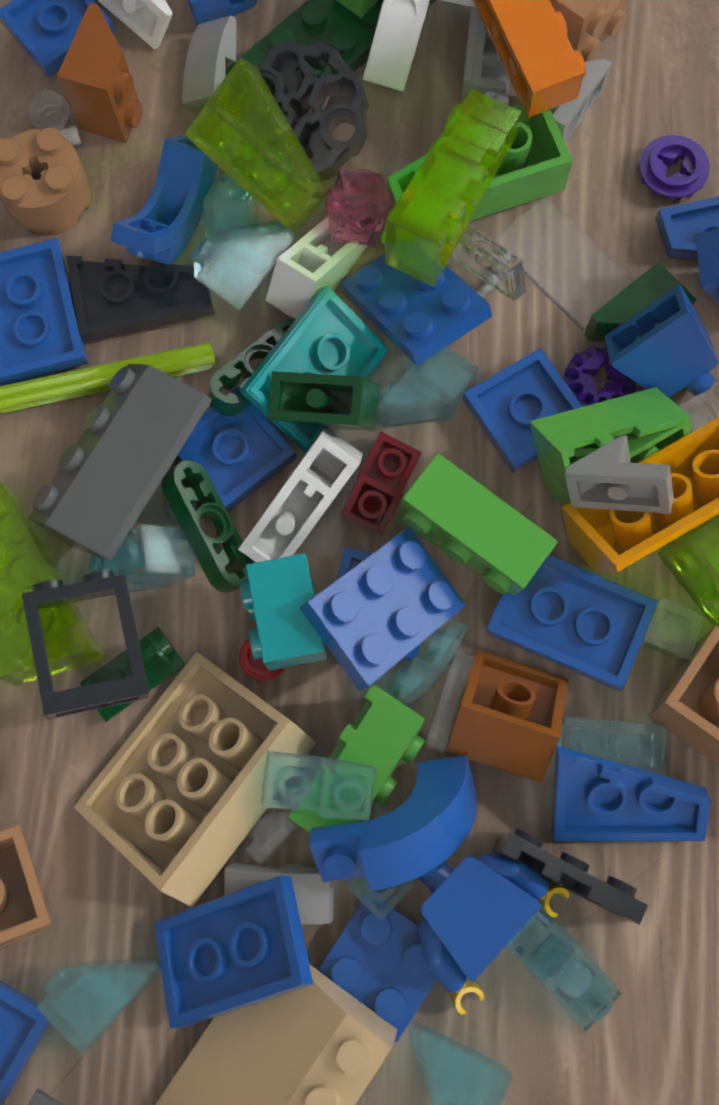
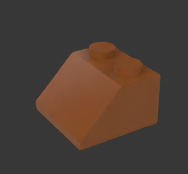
(99, 80)
(509, 716)

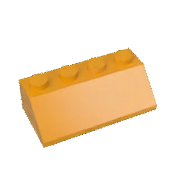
(619, 538)

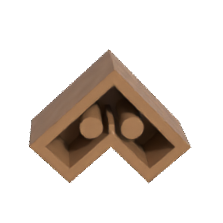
(591, 22)

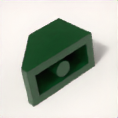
(632, 300)
(323, 400)

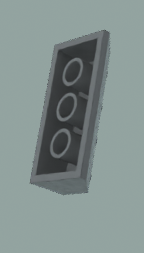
(118, 459)

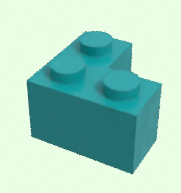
(273, 599)

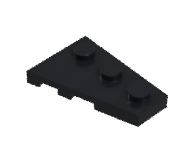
(132, 298)
(572, 875)

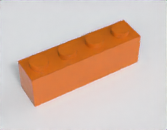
(534, 51)

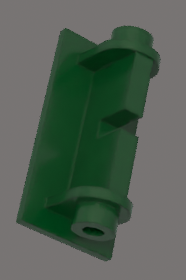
(159, 663)

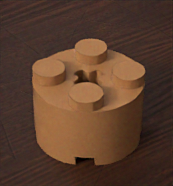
(43, 181)

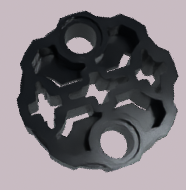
(291, 95)

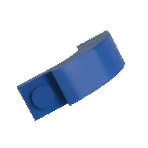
(174, 206)
(409, 838)

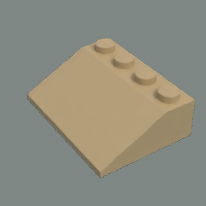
(190, 779)
(286, 1051)

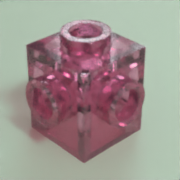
(357, 206)

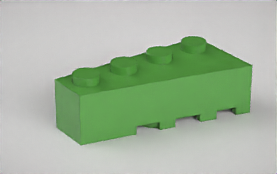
(531, 170)

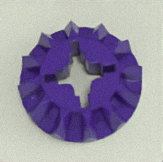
(664, 153)
(583, 386)

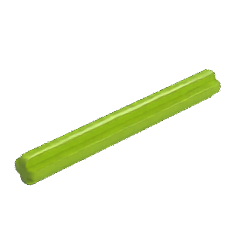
(98, 378)

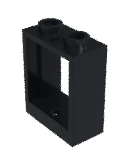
(96, 695)

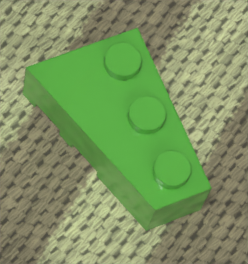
(644, 416)
(474, 526)
(378, 737)

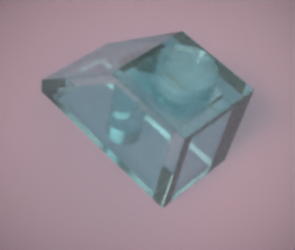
(240, 258)
(93, 995)
(457, 1072)

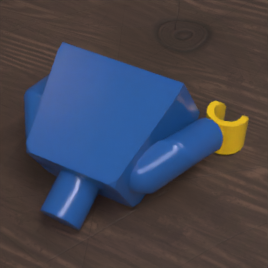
(476, 916)

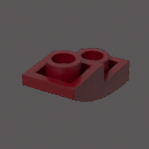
(380, 483)

